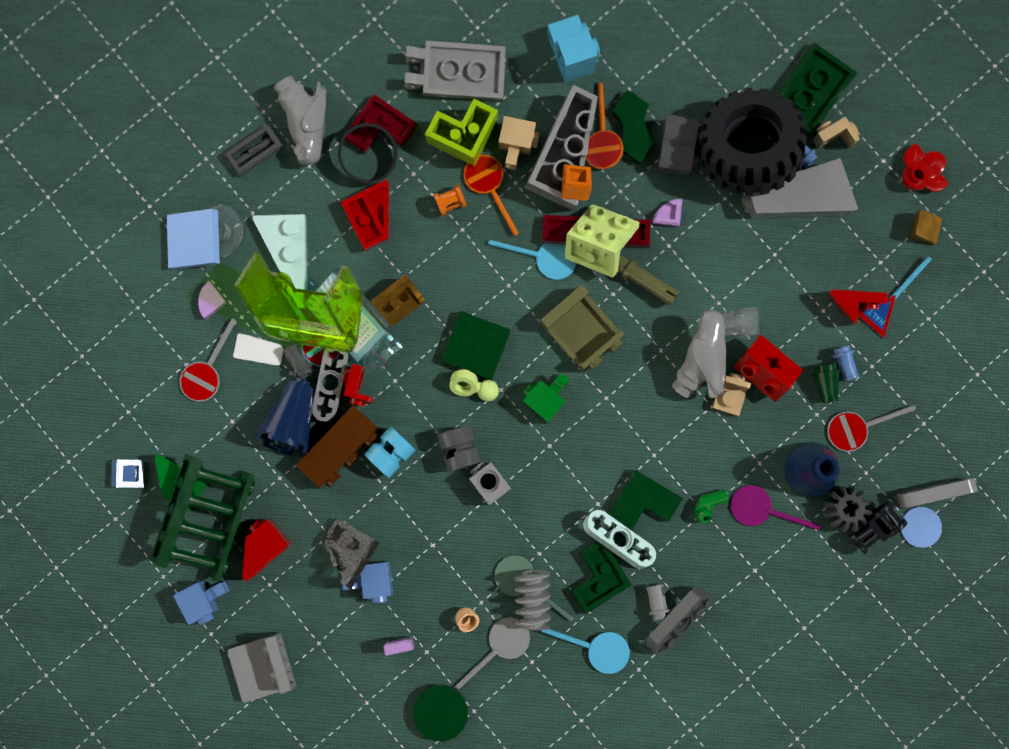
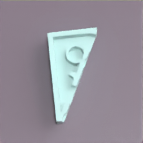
(287, 244)

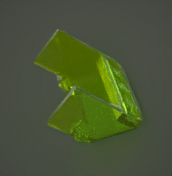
(302, 315)

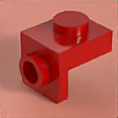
(353, 380)

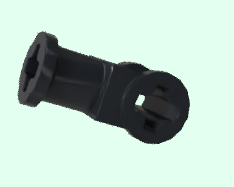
(878, 527)

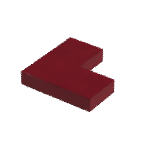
(382, 114)

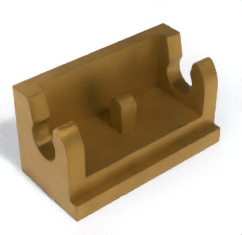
(398, 300)

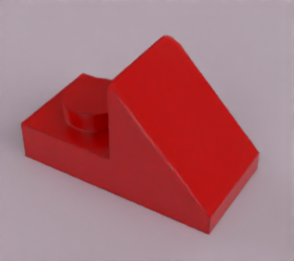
(849, 302)

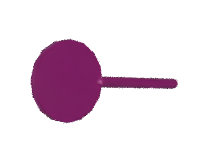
(753, 506)

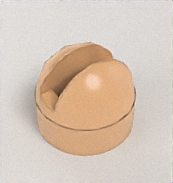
(469, 619)

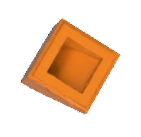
(576, 182)

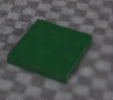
(476, 345)

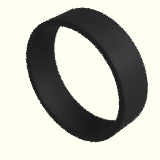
(394, 158)

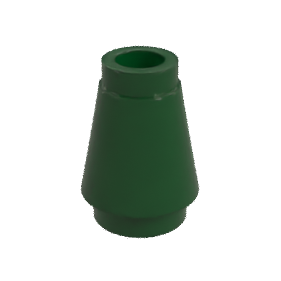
(827, 381)

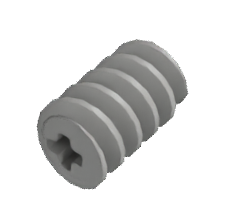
(533, 600)

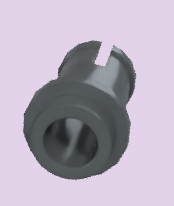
(298, 361)

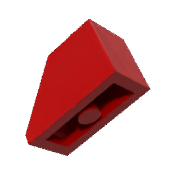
(263, 547)

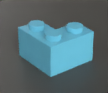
(573, 48)

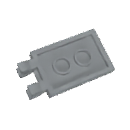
(458, 70)

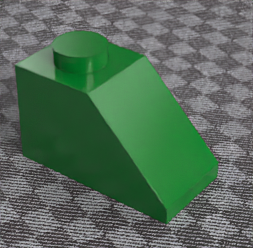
(167, 474)

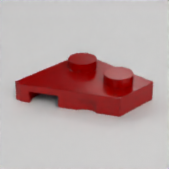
(370, 214)

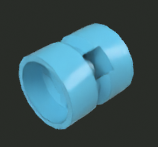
(382, 459)

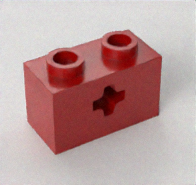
(768, 368)

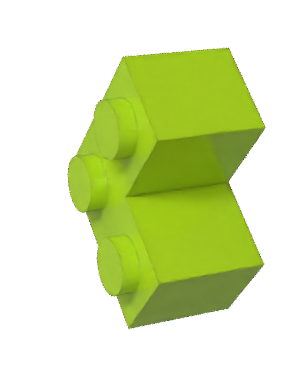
(465, 138)

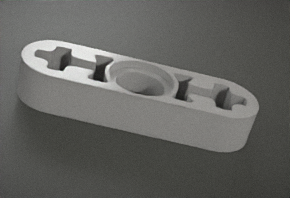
(326, 360)
(937, 493)

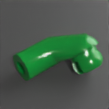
(707, 503)

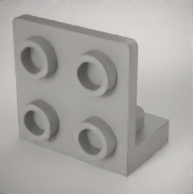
(262, 668)

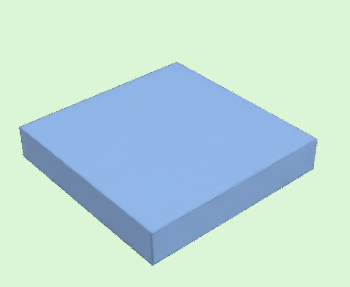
(193, 239)

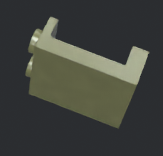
(582, 329)

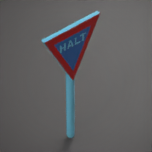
(879, 319)

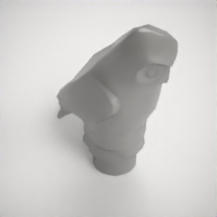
(304, 118)
(704, 358)

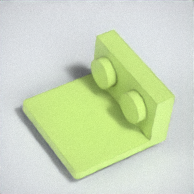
(598, 239)

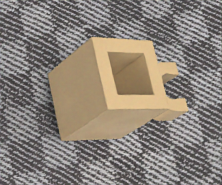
(517, 137)

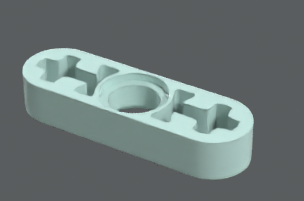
(607, 522)

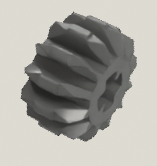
(840, 501)

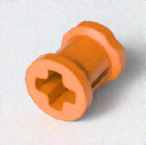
(450, 200)

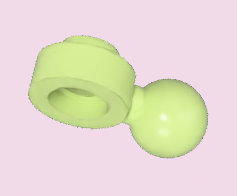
(466, 383)

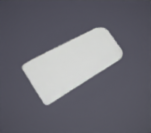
(257, 350)

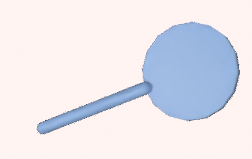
(922, 527)

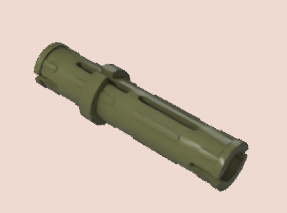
(646, 280)

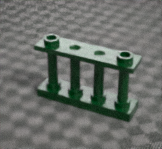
(183, 498)

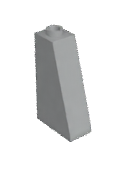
(812, 193)

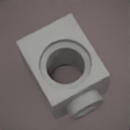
(492, 494)

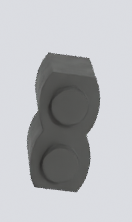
(678, 145)

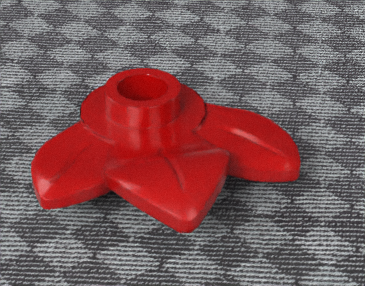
(926, 167)

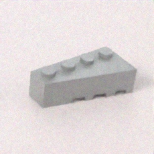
(564, 145)

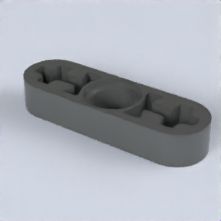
(678, 620)

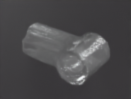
(742, 322)

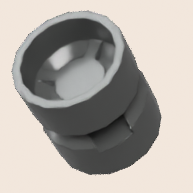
(459, 448)

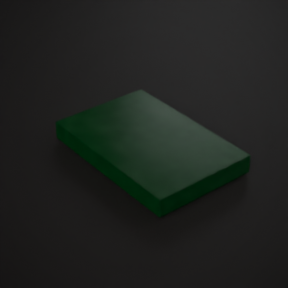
(817, 85)

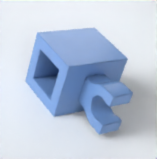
(375, 582)
(198, 601)

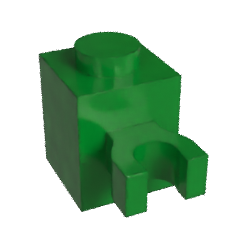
(544, 399)

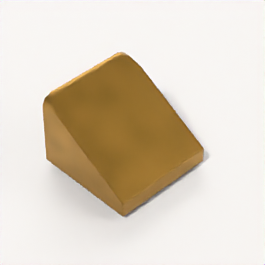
(925, 227)

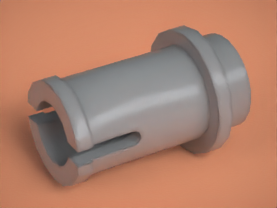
(657, 602)

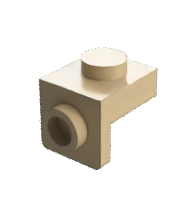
(843, 128)

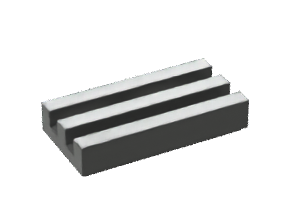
(253, 151)

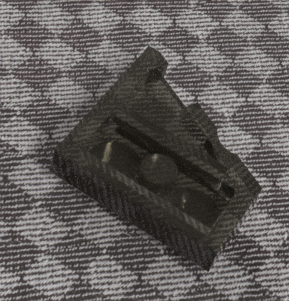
(348, 550)

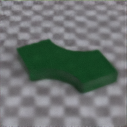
(631, 115)

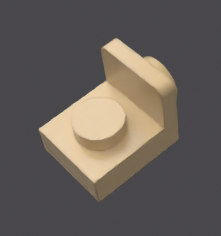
(733, 395)

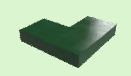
(641, 494)
(606, 581)

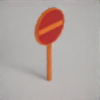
(604, 146)
(486, 178)

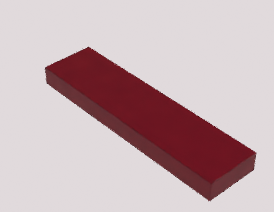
(557, 226)

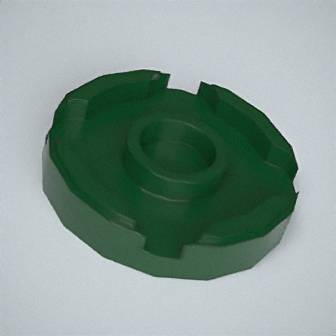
(440, 713)

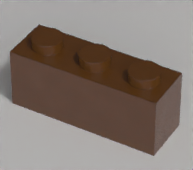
(338, 448)

